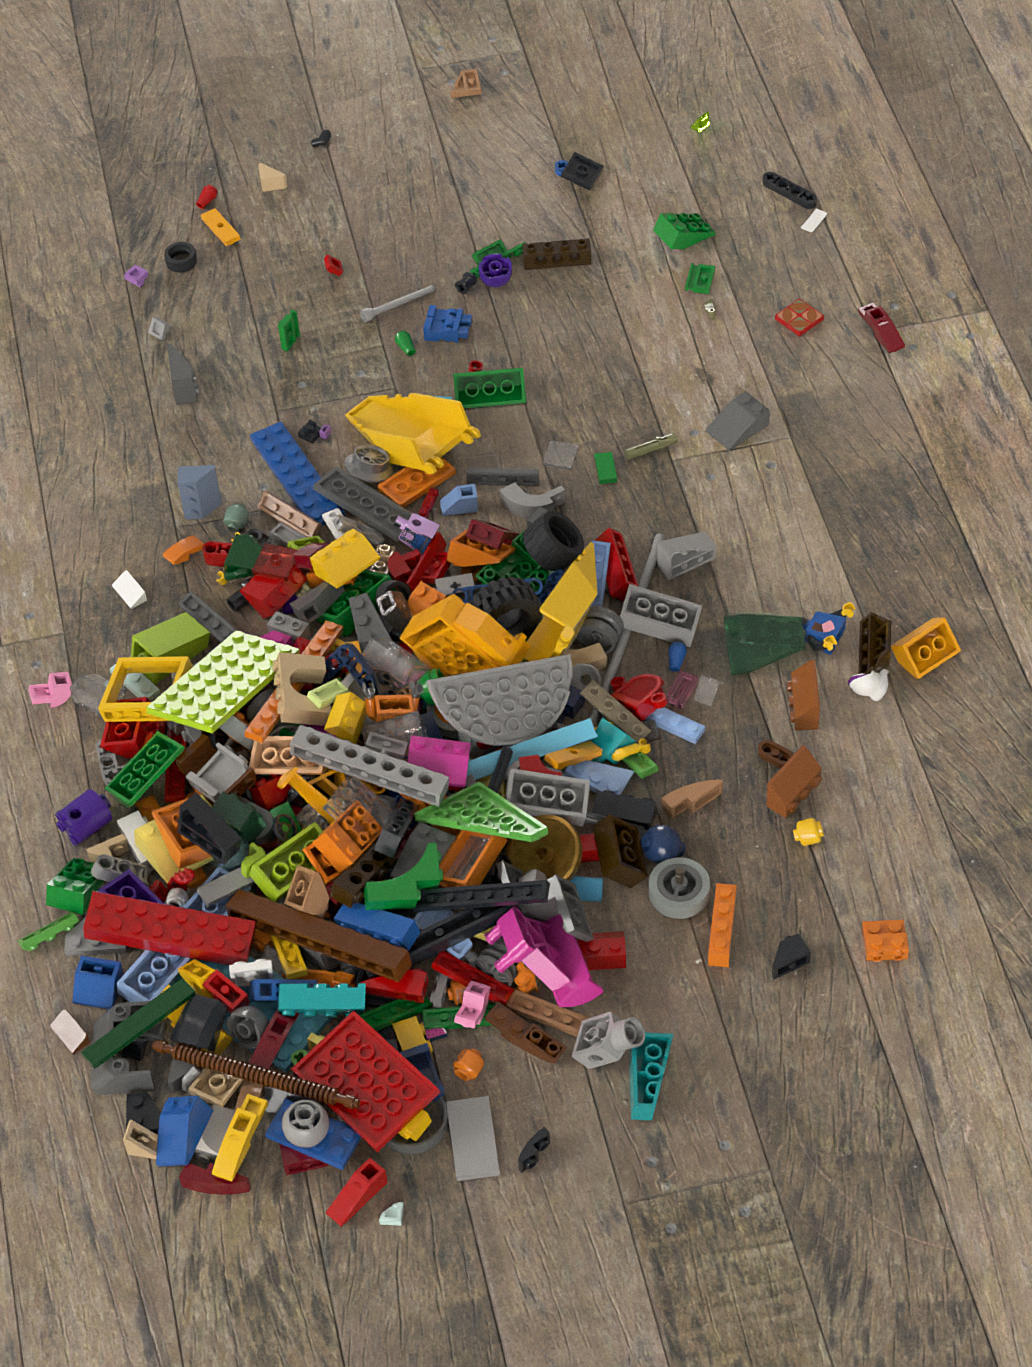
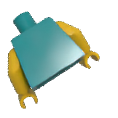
(616, 743)

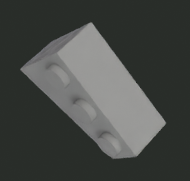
(684, 553)

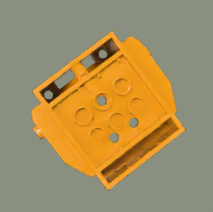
(462, 638)

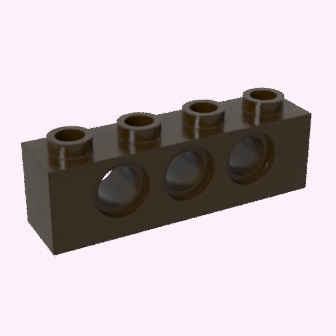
(556, 254)
(367, 868)

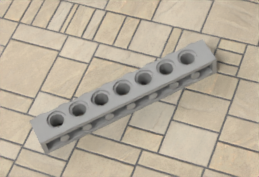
(369, 765)

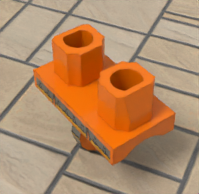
(526, 980)

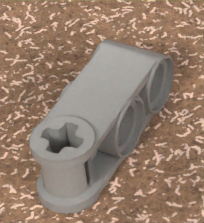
(115, 866)

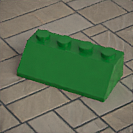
(490, 387)

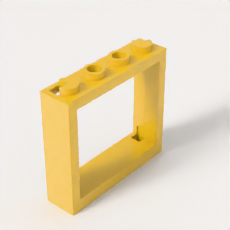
(138, 710)

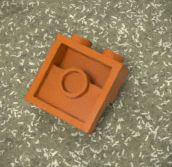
(885, 940)

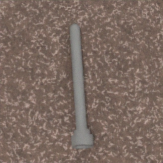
(368, 314)

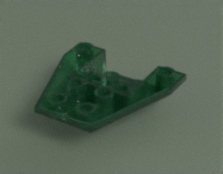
(761, 639)

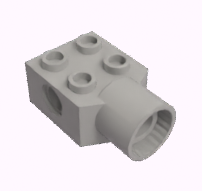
(606, 1038)

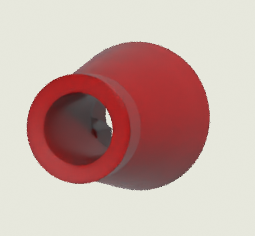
(207, 195)

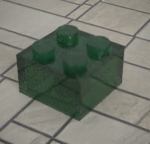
(239, 816)

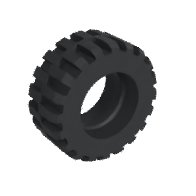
(514, 596)

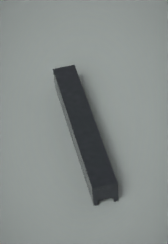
(453, 931)

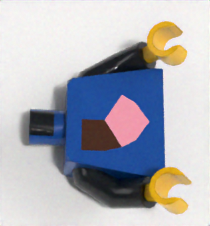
(827, 628)

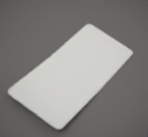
(814, 220)

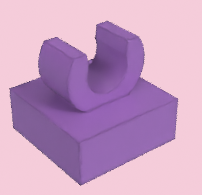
(136, 275)

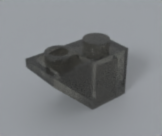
(395, 610)

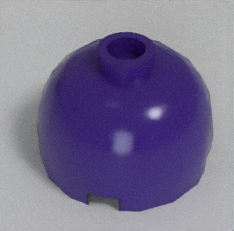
(495, 270)

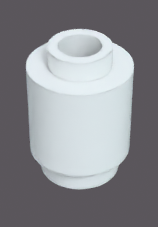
(176, 897)

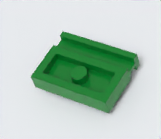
(700, 278)
(289, 330)

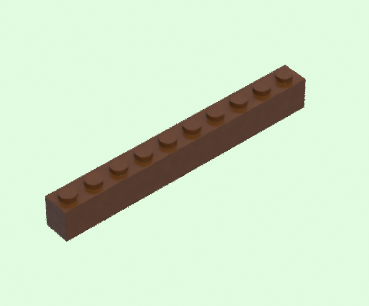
(321, 935)

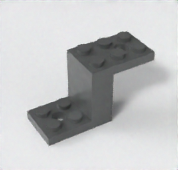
(562, 900)

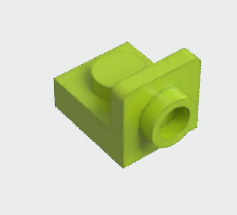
(255, 854)

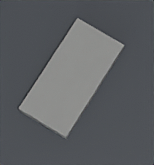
(472, 1138)

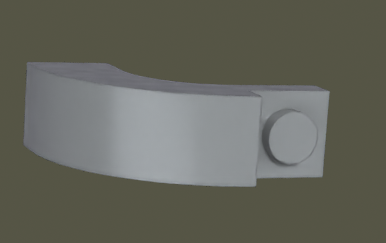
(525, 504)

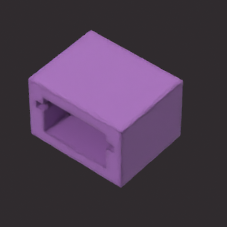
(325, 431)

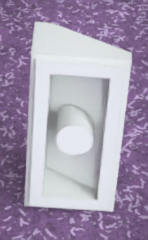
(129, 590)

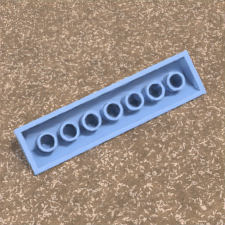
(155, 969)

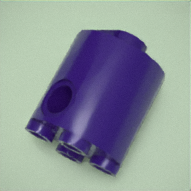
(84, 816)

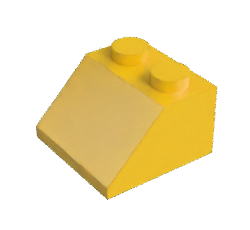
(346, 717)

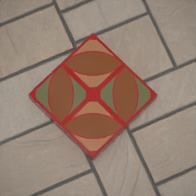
(799, 317)

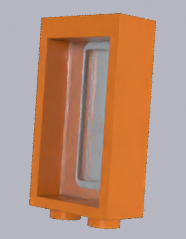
(470, 858)

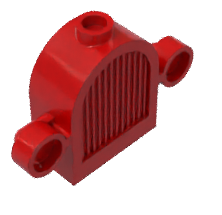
(640, 694)

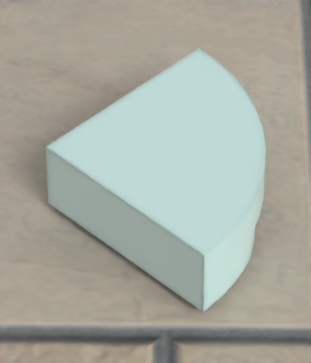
(392, 1215)

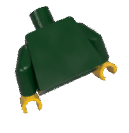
(240, 558)

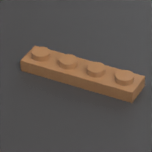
(288, 515)
(545, 1012)

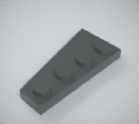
(367, 620)

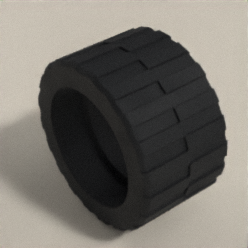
(553, 541)

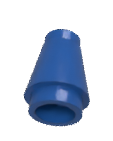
(677, 653)

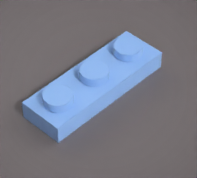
(677, 724)

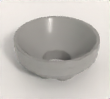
(581, 668)

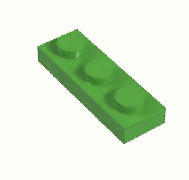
(48, 932)

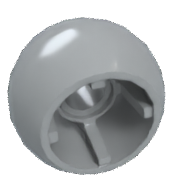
(304, 1132)

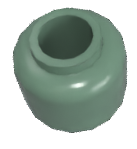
(236, 517)

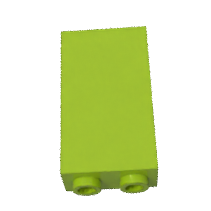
(171, 638)

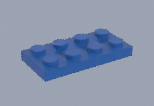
(333, 1149)

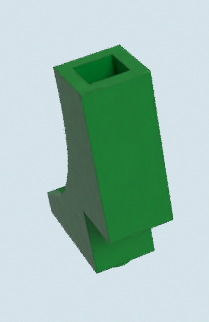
(405, 890)

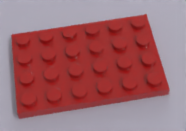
(372, 1070)

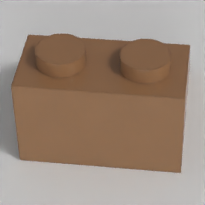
(307, 892)

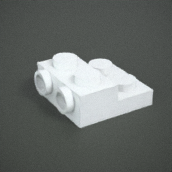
(242, 972)

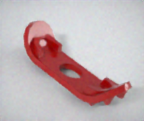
(181, 879)

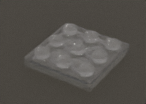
(352, 790)

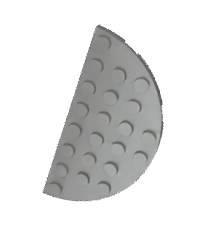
(505, 702)

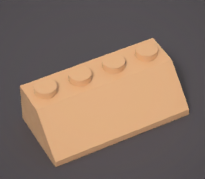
(275, 758)

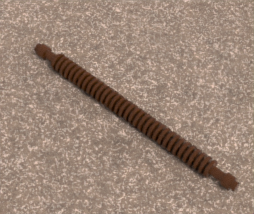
(256, 1074)

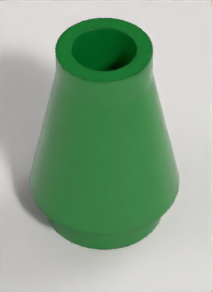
(404, 341)

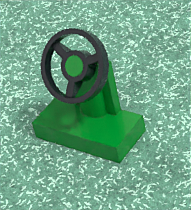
(285, 822)

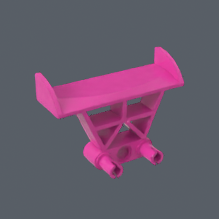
(547, 953)

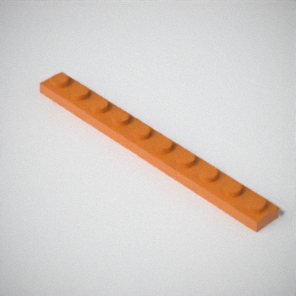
(268, 716)

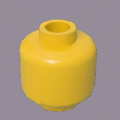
(808, 831)

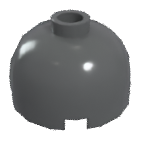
(247, 1025)

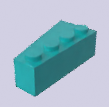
(321, 999)
(646, 1073)

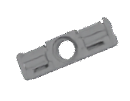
(345, 524)

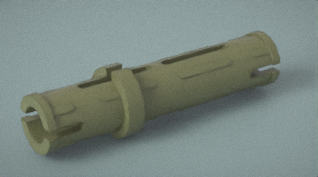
(647, 447)

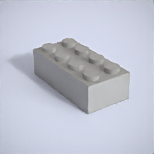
(660, 615)
(549, 795)

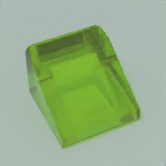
(701, 123)

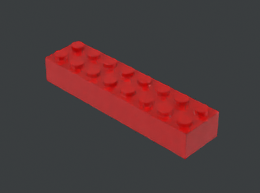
(168, 929)

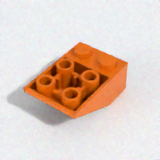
(348, 836)

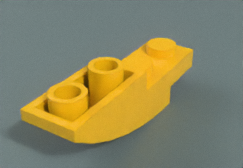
(238, 1137)

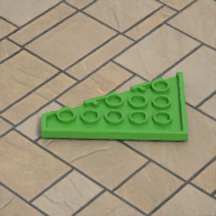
(483, 812)

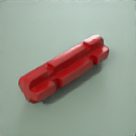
(428, 503)

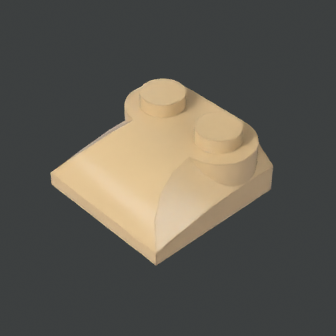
(214, 1087)

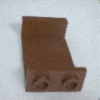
(200, 753)

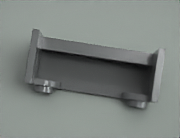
(115, 1073)

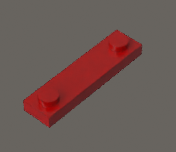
(464, 973)

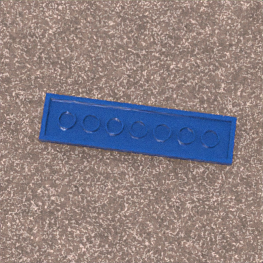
(292, 470)

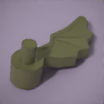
(709, 308)

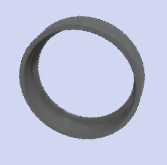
(429, 1143)

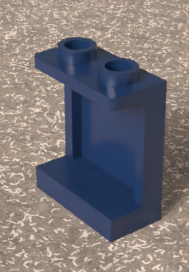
(421, 1060)

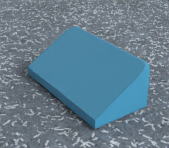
(589, 888)

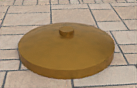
(552, 854)

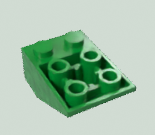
(682, 229)
(73, 887)

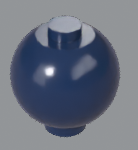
(662, 843)

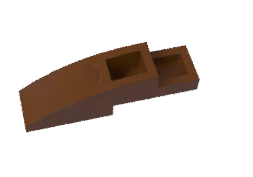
(525, 1036)

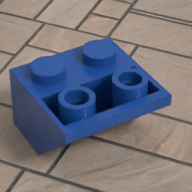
(96, 982)

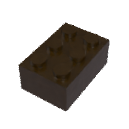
(620, 851)

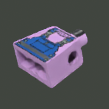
(416, 531)

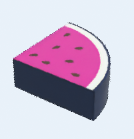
(435, 1034)

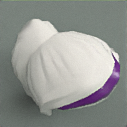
(870, 685)

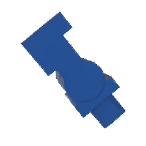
(446, 324)

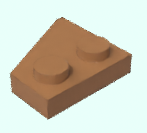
(467, 84)

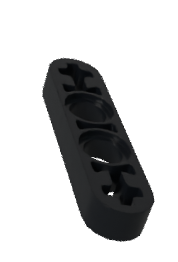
(805, 199)

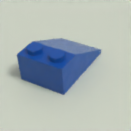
(181, 1129)

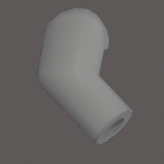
(189, 1077)

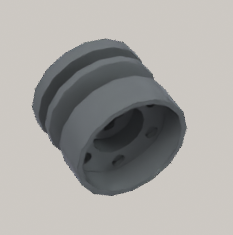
(486, 964)

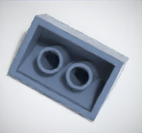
(198, 490)

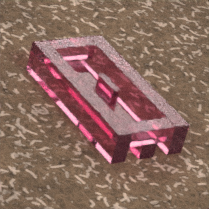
(675, 701)

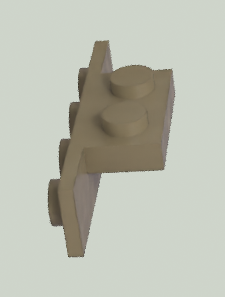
(614, 711)

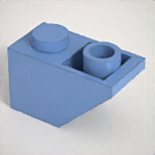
(460, 500)

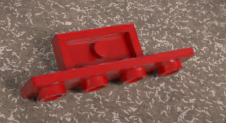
(432, 563)

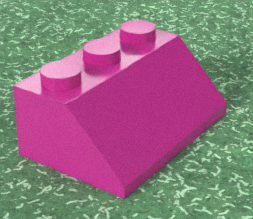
(441, 757)

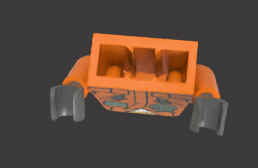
(390, 706)

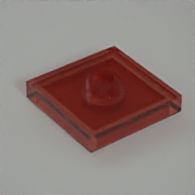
(275, 562)

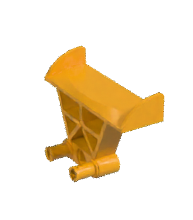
(312, 795)

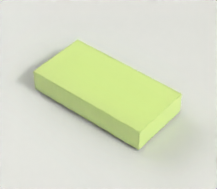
(327, 693)

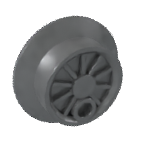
(369, 464)

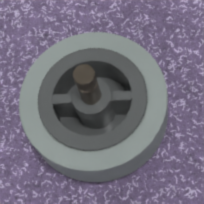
(679, 888)

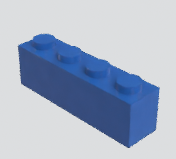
(379, 925)

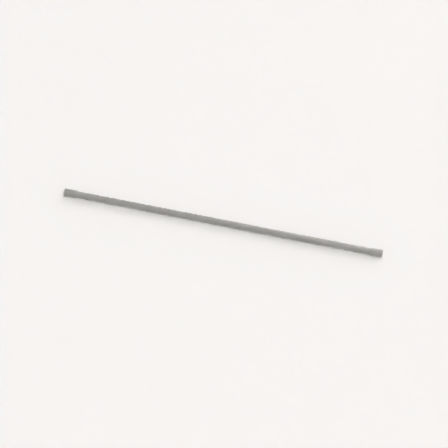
(623, 638)

